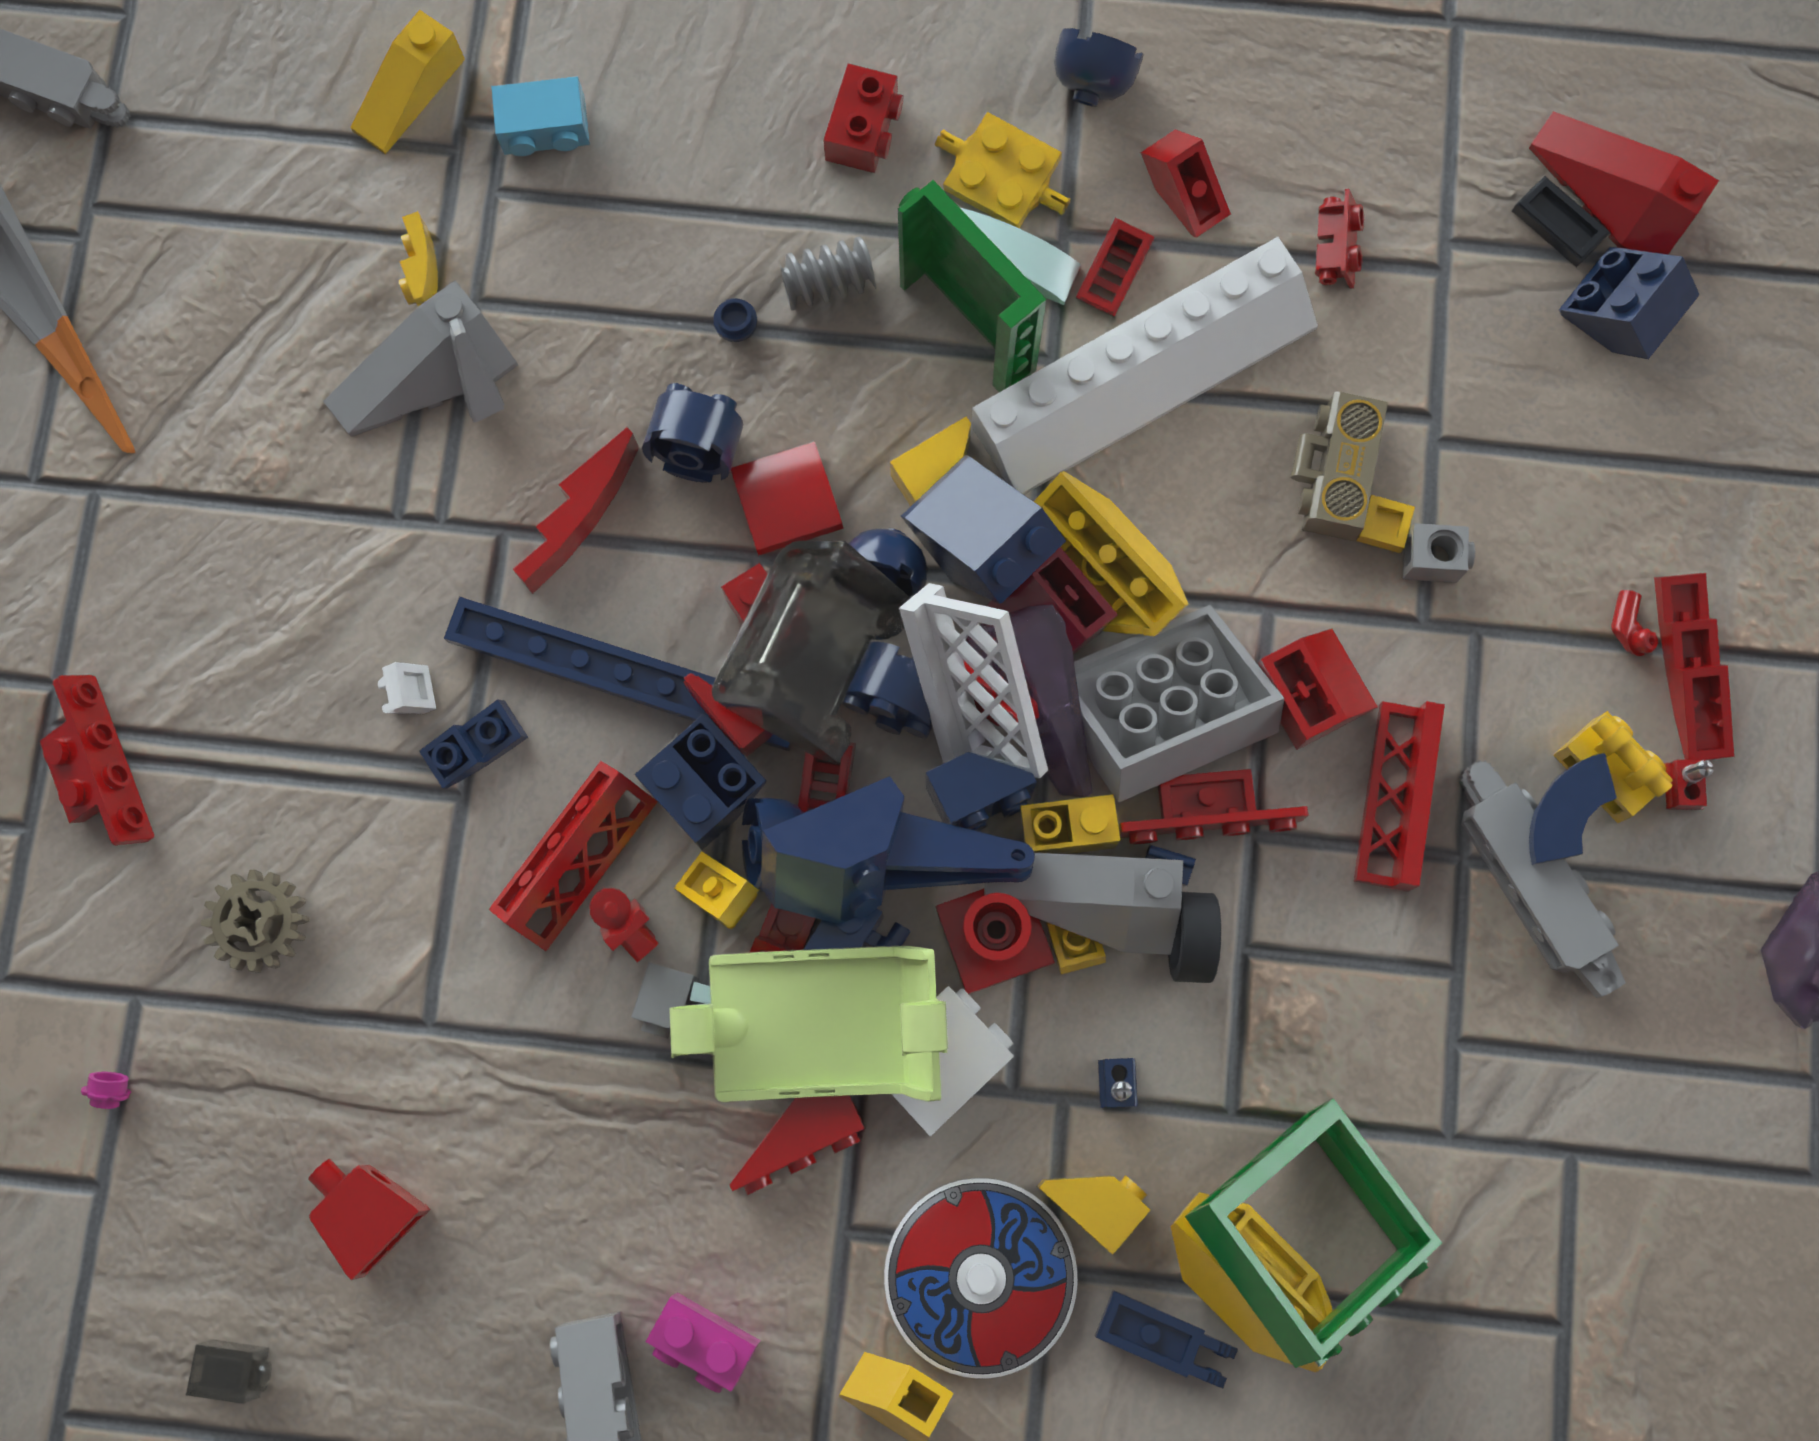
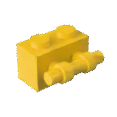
(1634, 772)

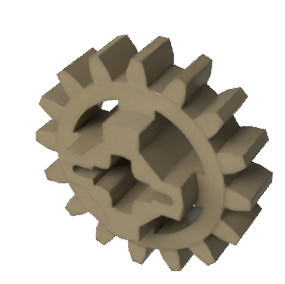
(244, 904)

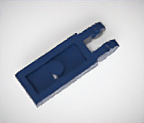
(1160, 1338)

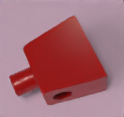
(362, 1215)

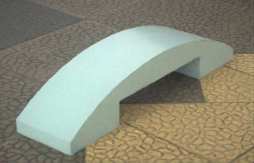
(1041, 263)

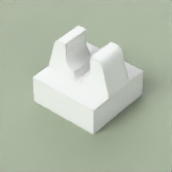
(407, 689)

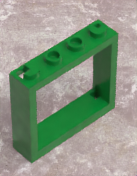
(1375, 1189)

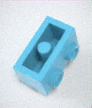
(540, 116)

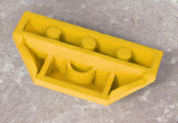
(1114, 557)
(1288, 1269)

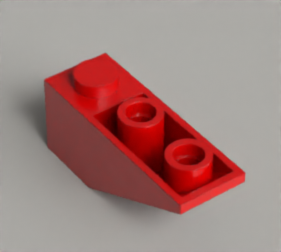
(802, 1130)

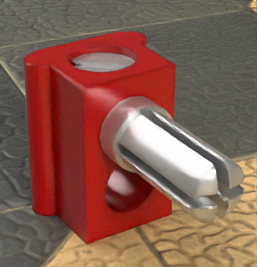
(1691, 775)

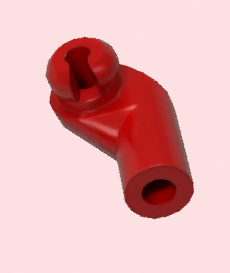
(1626, 627)

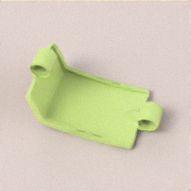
(819, 1024)

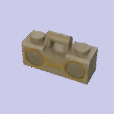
(1350, 448)

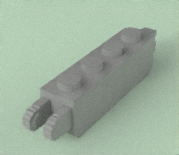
(56, 83)
(1544, 895)

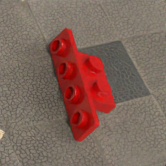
(91, 764)
(1210, 803)

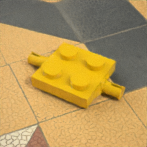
(1002, 171)

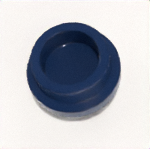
(735, 320)

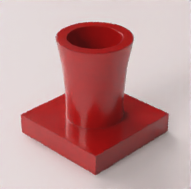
(988, 960)

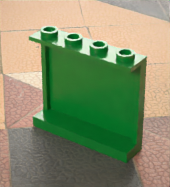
(974, 277)

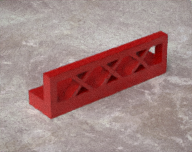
(1416, 799)
(560, 847)

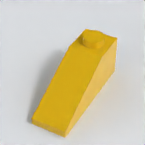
(407, 80)

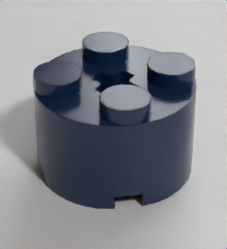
(693, 433)
(889, 690)

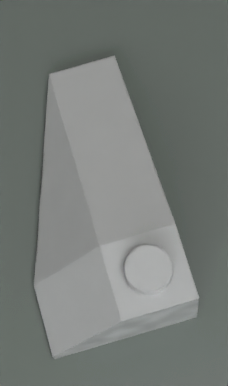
(417, 364)
(1104, 898)

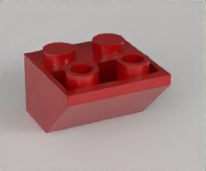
(1317, 687)

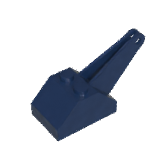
(855, 848)

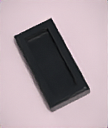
(1560, 221)

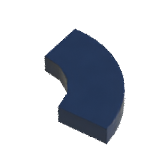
(1565, 808)

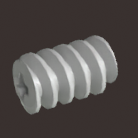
(827, 272)

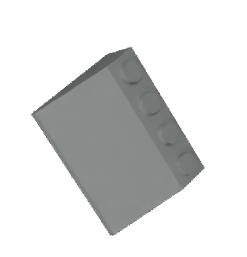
(1172, 703)

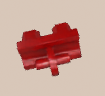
(622, 922)

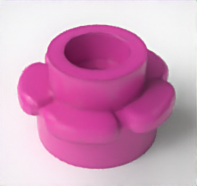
(106, 1089)

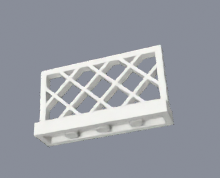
(952, 689)

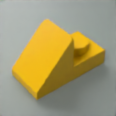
(717, 890)

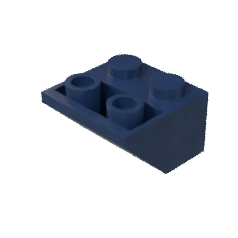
(1631, 300)
(701, 781)
(976, 788)

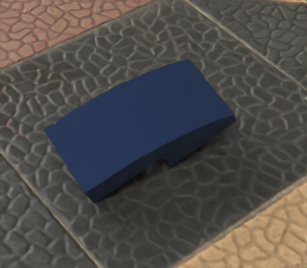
(474, 745)

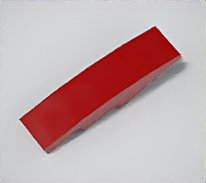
(588, 495)
(1693, 667)

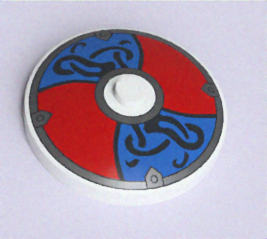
(980, 1278)

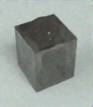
(229, 1371)

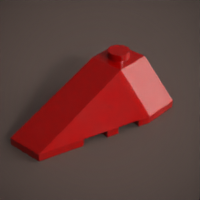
(1630, 187)

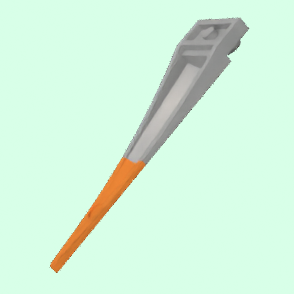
(38, 313)

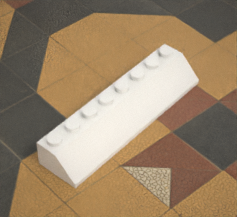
(1145, 367)

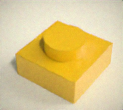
(1386, 524)

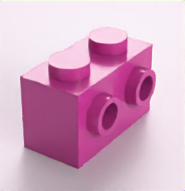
(702, 1342)

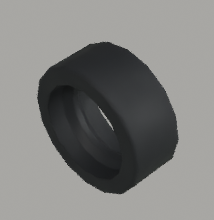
(1197, 939)

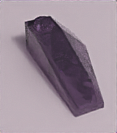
(1053, 685)

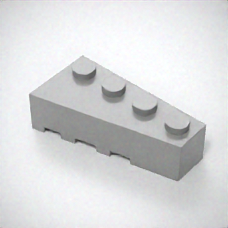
(595, 1380)

